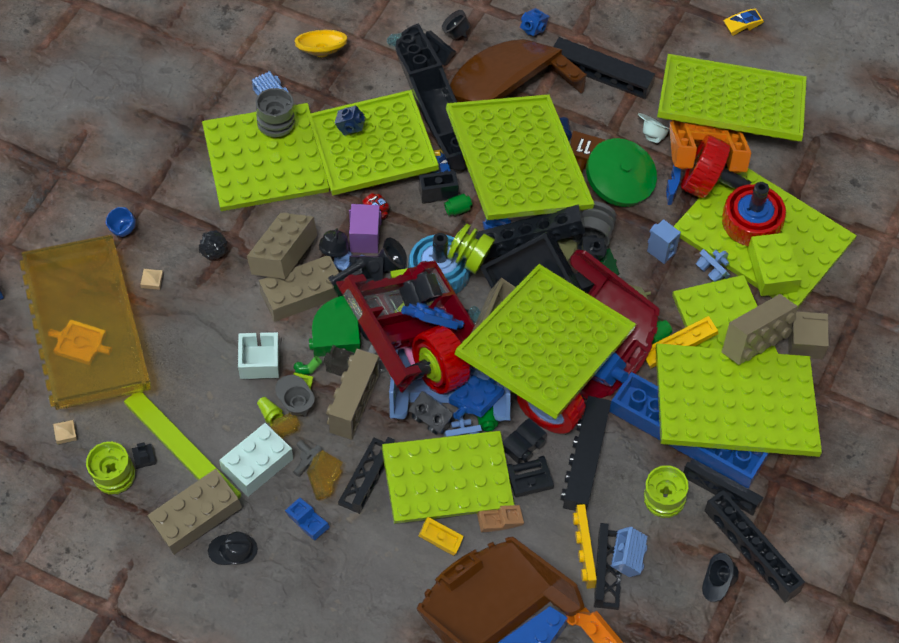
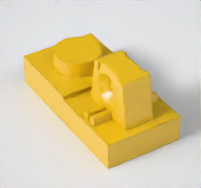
(441, 536)

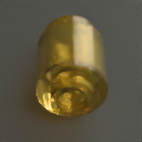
(285, 425)

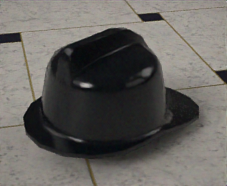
(456, 24)
(334, 243)
(394, 255)
(232, 549)
(719, 577)

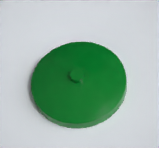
(621, 172)

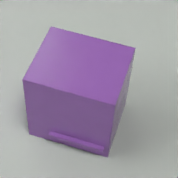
(364, 228)

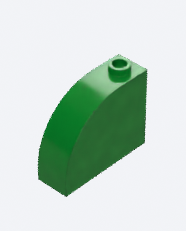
(335, 326)

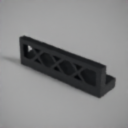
(371, 477)
(716, 482)
(601, 571)

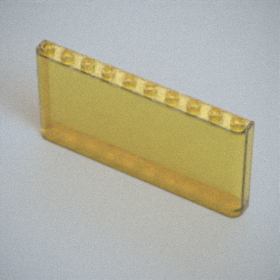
(84, 322)

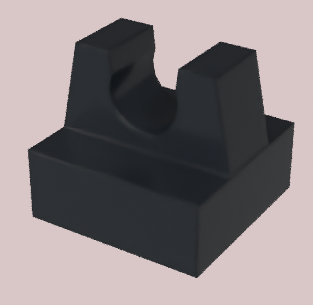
(143, 455)

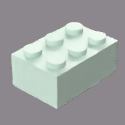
(256, 459)

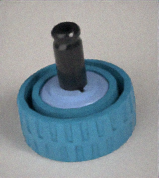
(437, 248)

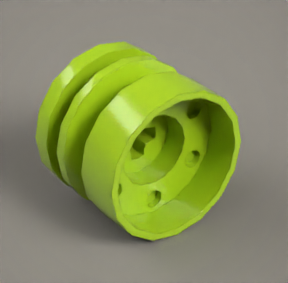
(470, 248)
(110, 467)
(667, 481)

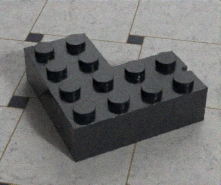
(520, 261)

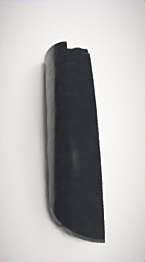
(430, 90)

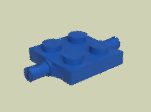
(435, 316)
(475, 397)

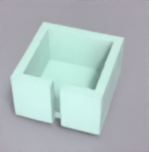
(257, 360)

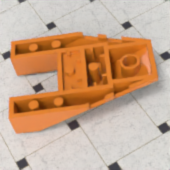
(687, 135)

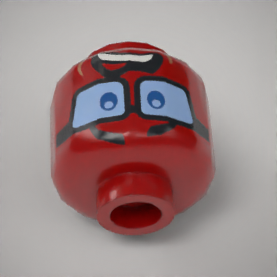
(377, 199)

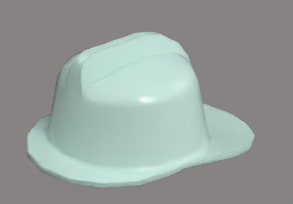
(653, 129)

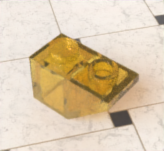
(322, 473)

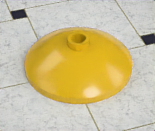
(321, 42)

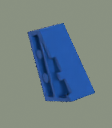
(541, 629)

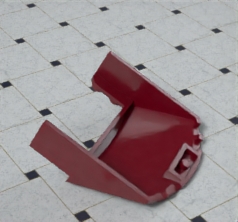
(626, 301)

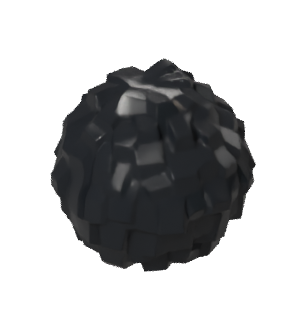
(213, 245)

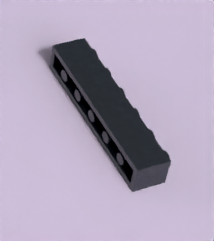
(608, 69)
(587, 453)

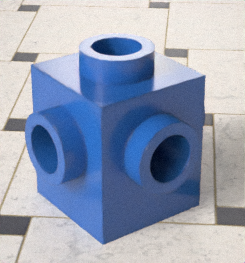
(534, 22)

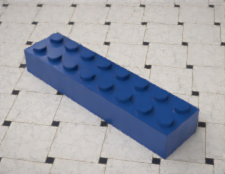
(638, 405)

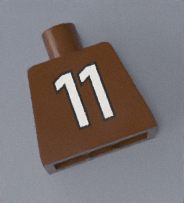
(582, 146)

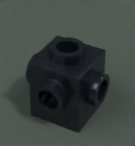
(593, 245)

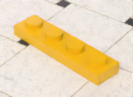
(689, 336)
(585, 554)

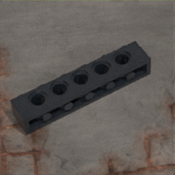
(562, 223)
(754, 546)

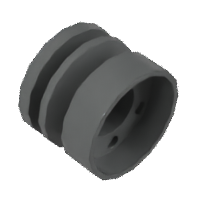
(275, 112)
(598, 222)

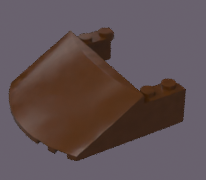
(507, 66)
(494, 593)

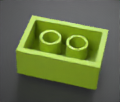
(774, 264)

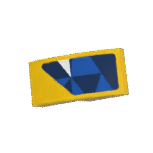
(746, 19)

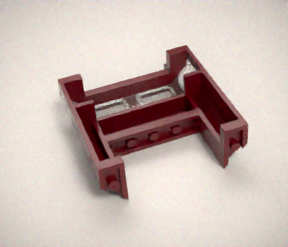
(380, 315)

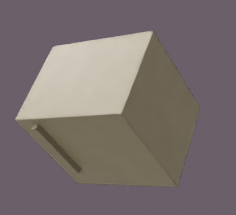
(809, 335)

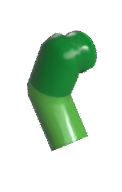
(309, 368)

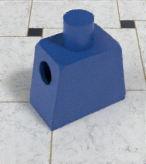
(611, 371)

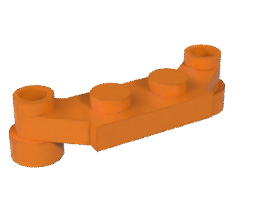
(594, 626)

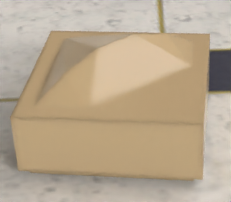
(151, 279)
(65, 432)

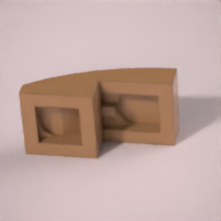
(501, 519)

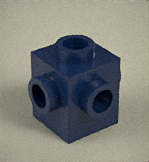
(350, 120)

